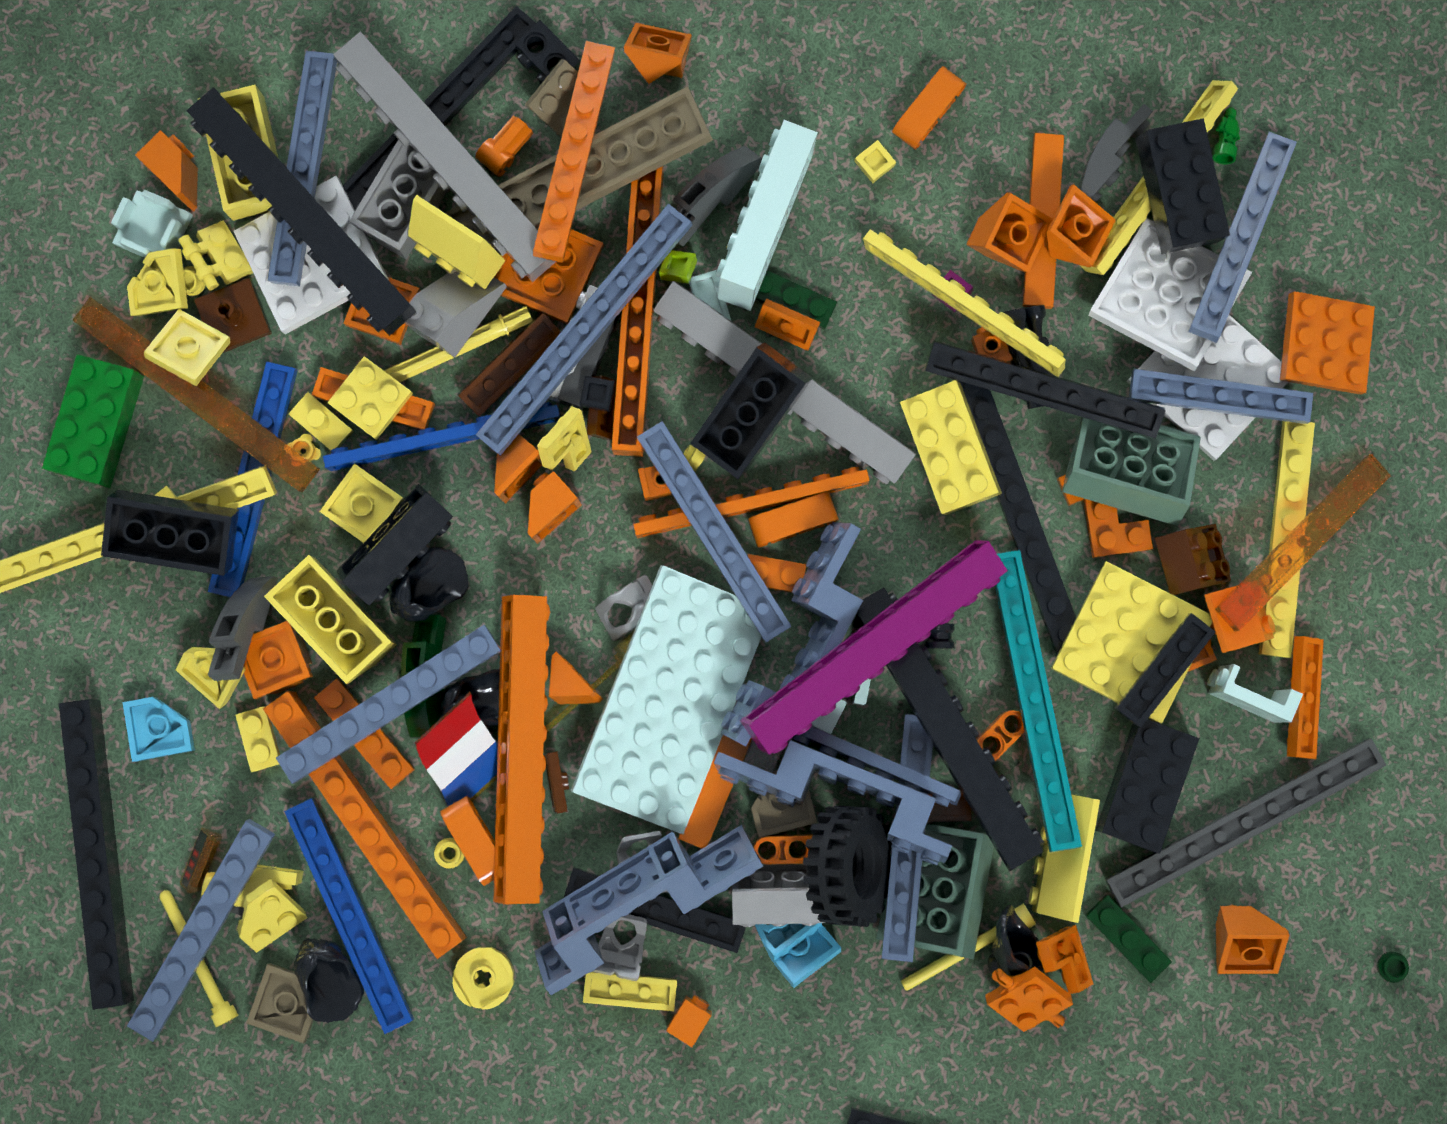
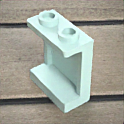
(1278, 709)

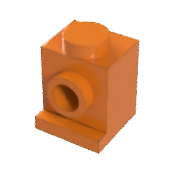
(979, 343)
(650, 487)

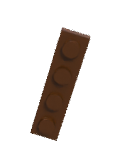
(509, 364)

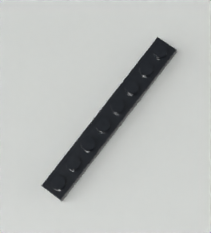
(1045, 389)

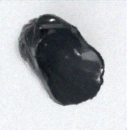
(429, 585)
(484, 694)
(1014, 945)
(327, 981)

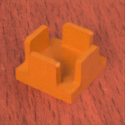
(276, 661)

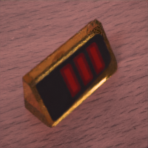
(200, 860)

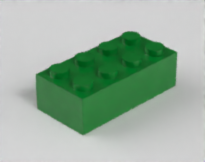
(93, 421)

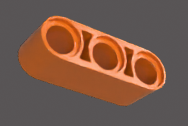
(928, 107)
(793, 519)
(1000, 734)
(471, 837)
(782, 845)

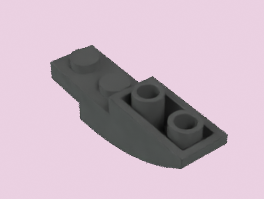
(1105, 158)
(715, 184)
(235, 626)

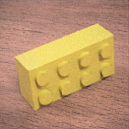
(235, 196)
(950, 447)

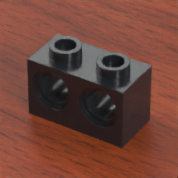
(552, 53)

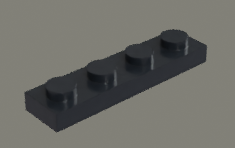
(1164, 670)

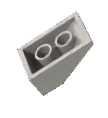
(452, 311)

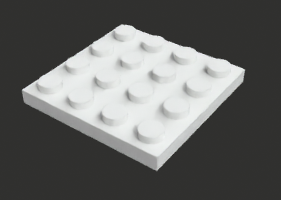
(317, 293)
(1157, 296)
(1233, 358)

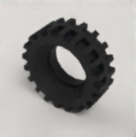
(848, 865)

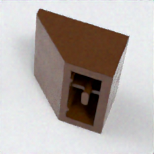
(1193, 559)

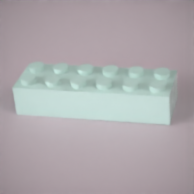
(765, 214)

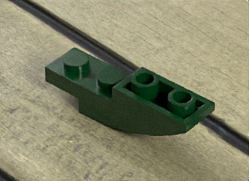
(425, 645)

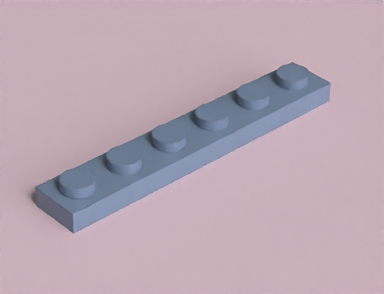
(1221, 396)
(884, 767)

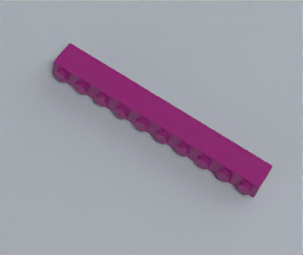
(873, 647)

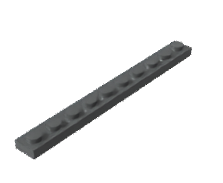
(1245, 822)

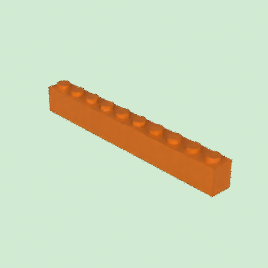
(636, 326)
(521, 750)
(371, 832)

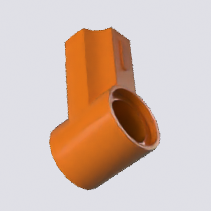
(500, 151)

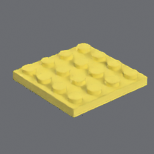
(1121, 633)

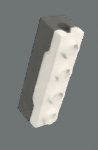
(571, 387)

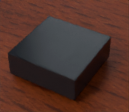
(597, 393)

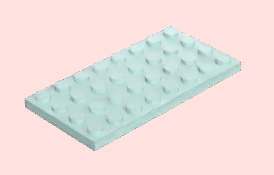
(669, 701)

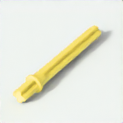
(481, 336)

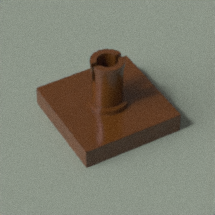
(235, 312)

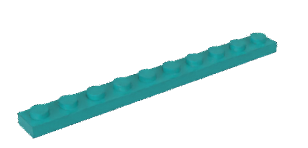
(1036, 706)

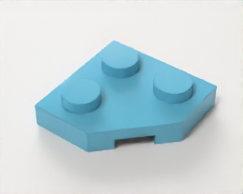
(156, 729)

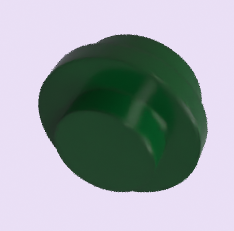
(1393, 967)

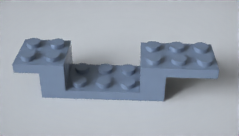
(820, 597)
(796, 775)
(629, 885)

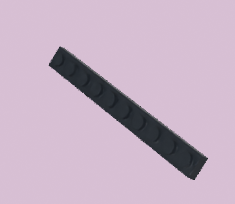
(453, 91)
(1022, 517)

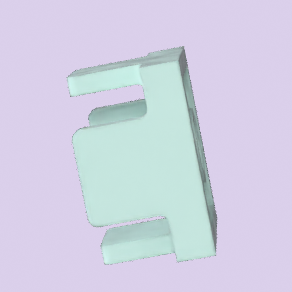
(149, 223)

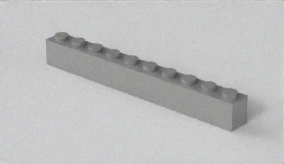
(443, 153)
(816, 404)

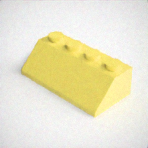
(330, 620)
(1064, 872)

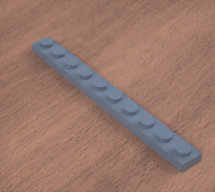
(584, 329)

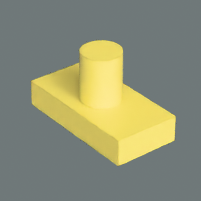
(320, 422)

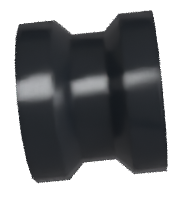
(941, 637)

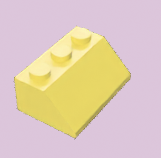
(453, 244)

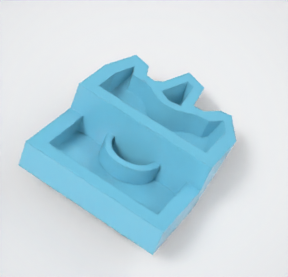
(798, 949)

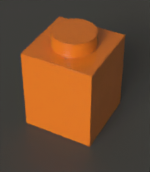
(689, 1020)

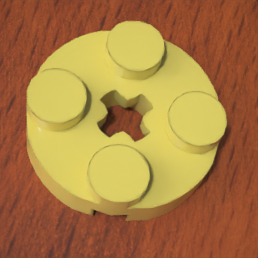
(480, 995)

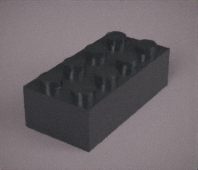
(1182, 186)
(751, 410)
(169, 532)
(394, 545)
(1147, 785)

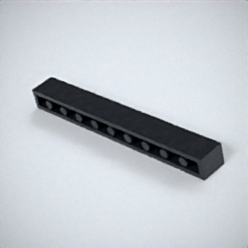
(301, 211)
(958, 746)
(96, 853)

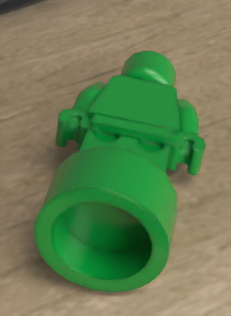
(1226, 151)

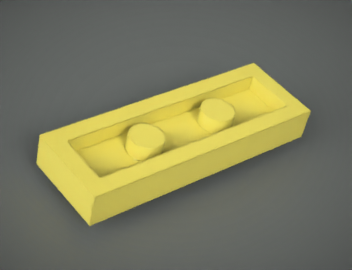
(644, 993)

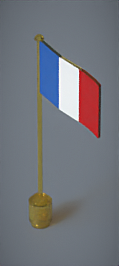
(463, 752)

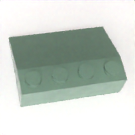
(1134, 470)
(951, 894)

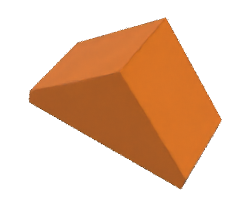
(568, 685)

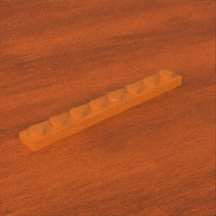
(573, 152)
(763, 499)

